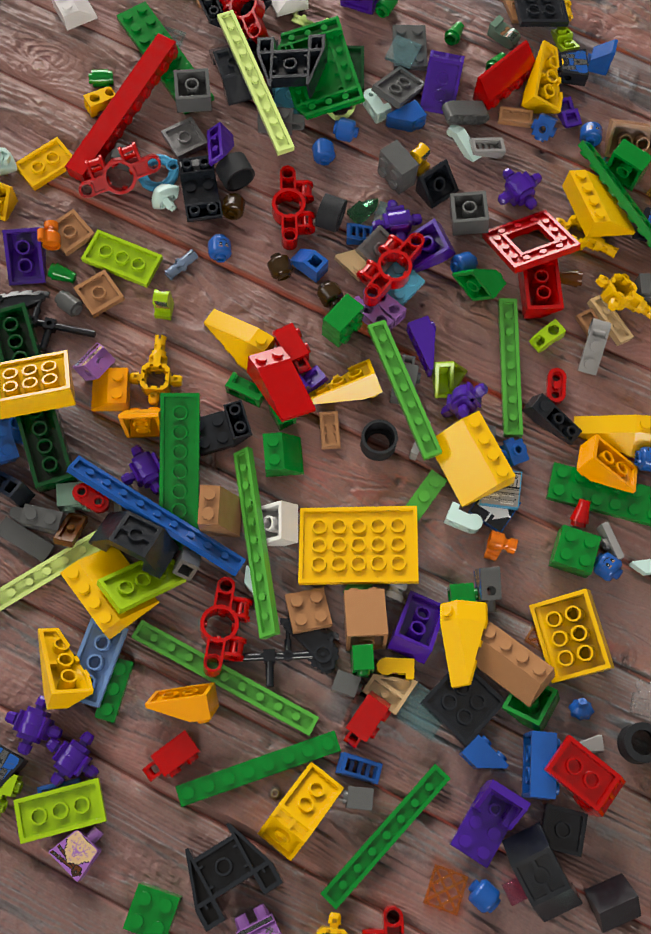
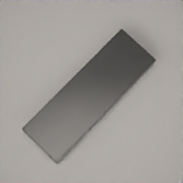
(25, 540)

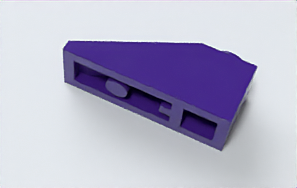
(219, 142)
(423, 340)

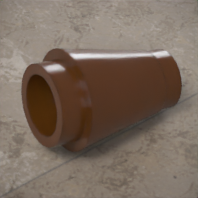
(571, 278)

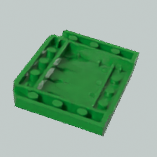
(338, 83)

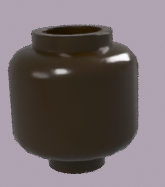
(233, 206)
(280, 267)
(329, 293)

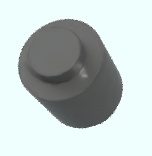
(68, 303)

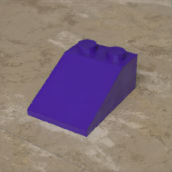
(435, 248)
(24, 256)
(416, 627)

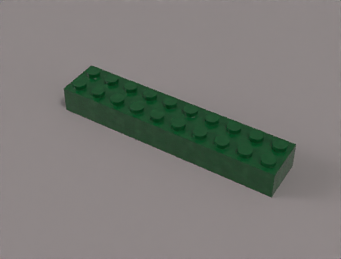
(40, 431)

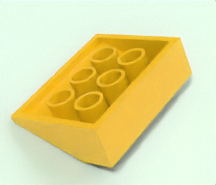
(595, 206)
(36, 384)
(473, 460)
(83, 578)
(571, 635)

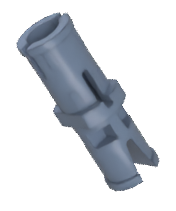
(181, 264)

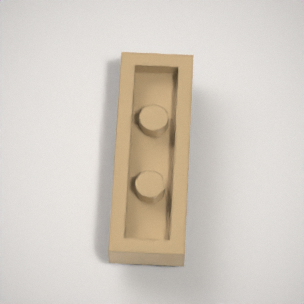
(619, 331)

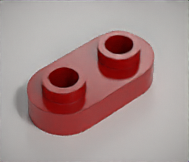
(556, 387)
(90, 497)

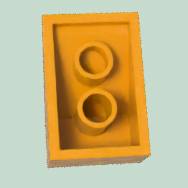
(140, 422)
(606, 465)
(186, 703)

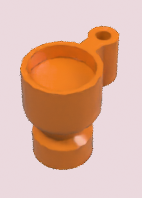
(49, 235)
(496, 543)

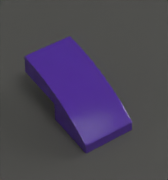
(569, 115)
(313, 379)

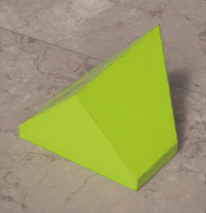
(446, 377)

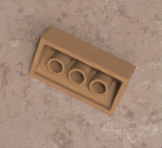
(634, 132)
(513, 665)

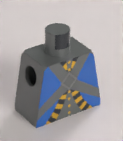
(491, 579)

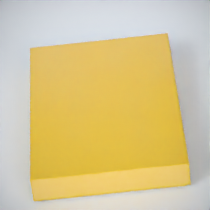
(44, 163)

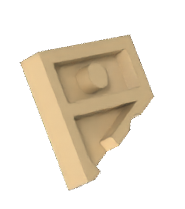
(351, 262)
(390, 689)

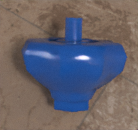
(581, 709)

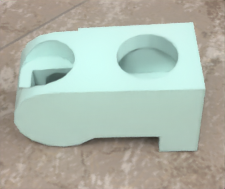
(375, 107)
(463, 521)

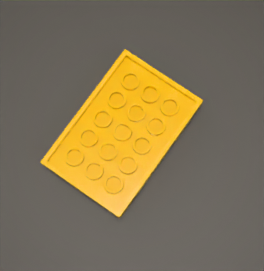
(358, 545)

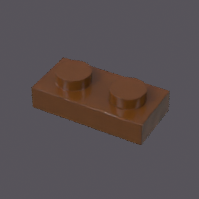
(70, 530)

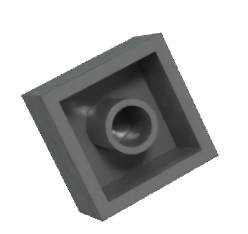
(192, 90)
(397, 167)
(469, 213)

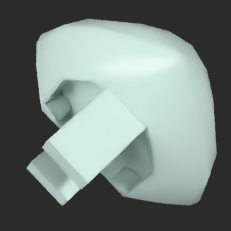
(7, 162)
(164, 196)

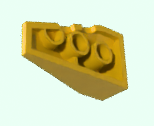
(543, 87)
(238, 336)
(356, 384)
(622, 432)
(462, 631)
(62, 674)

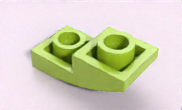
(564, 39)
(10, 788)

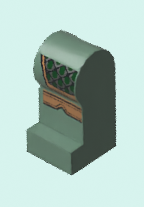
(503, 33)

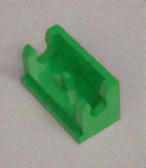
(244, 390)

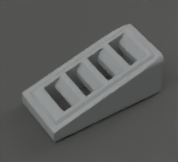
(496, 142)
(594, 744)

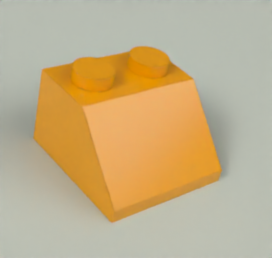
(111, 391)

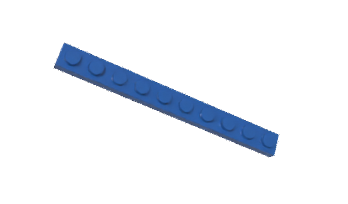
(144, 507)

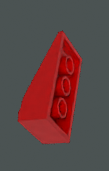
(280, 383)

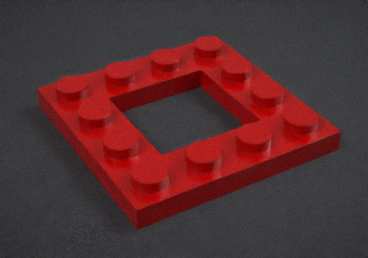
(560, 244)

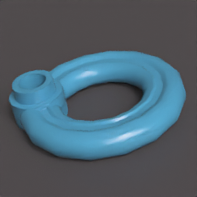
(172, 174)

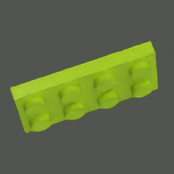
(122, 258)
(134, 586)
(60, 810)

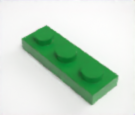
(115, 691)

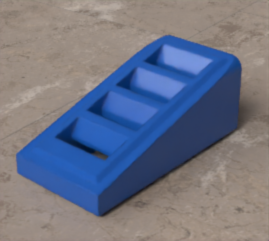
(356, 228)
(340, 769)

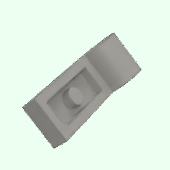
(594, 346)

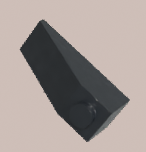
(14, 490)

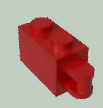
(291, 341)
(367, 718)
(172, 757)

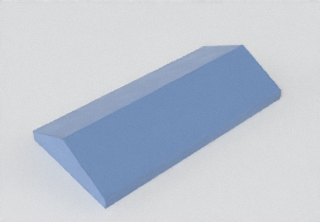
(99, 658)

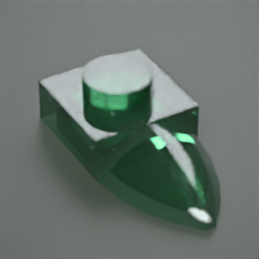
(362, 210)

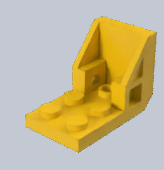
(300, 811)

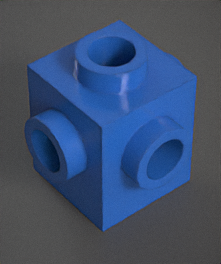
(546, 121)
(514, 451)

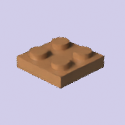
(73, 232)
(99, 293)
(308, 610)

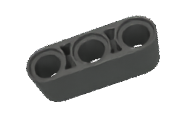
(465, 112)

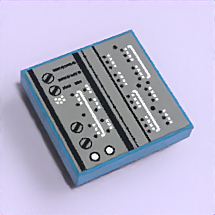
(506, 497)

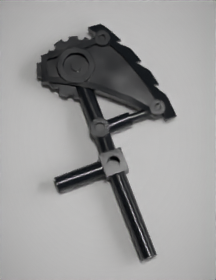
(49, 325)
(319, 647)

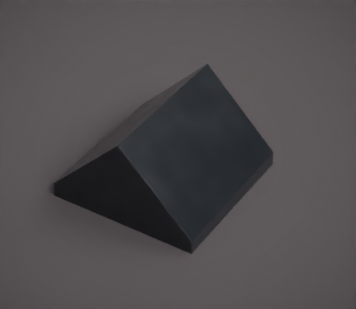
(436, 184)
(613, 902)

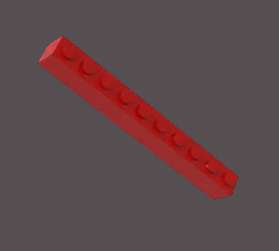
(124, 105)

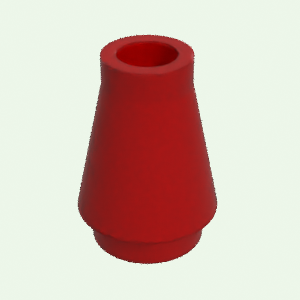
(580, 515)

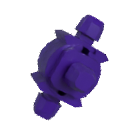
(519, 188)
(397, 220)
(464, 400)
(143, 469)
(33, 725)
(72, 758)

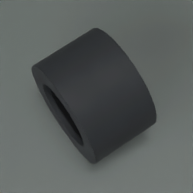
(235, 171)
(331, 213)
(379, 427)
(625, 746)

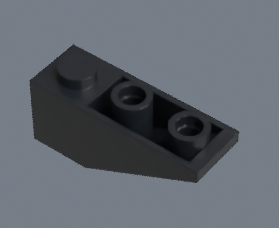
(551, 418)

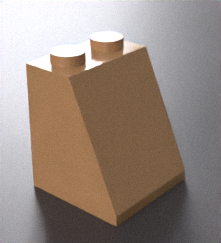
(219, 512)
(365, 618)

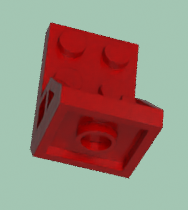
(585, 776)

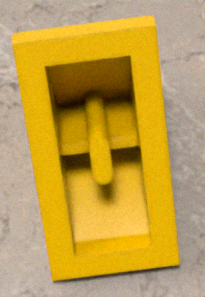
(7, 201)

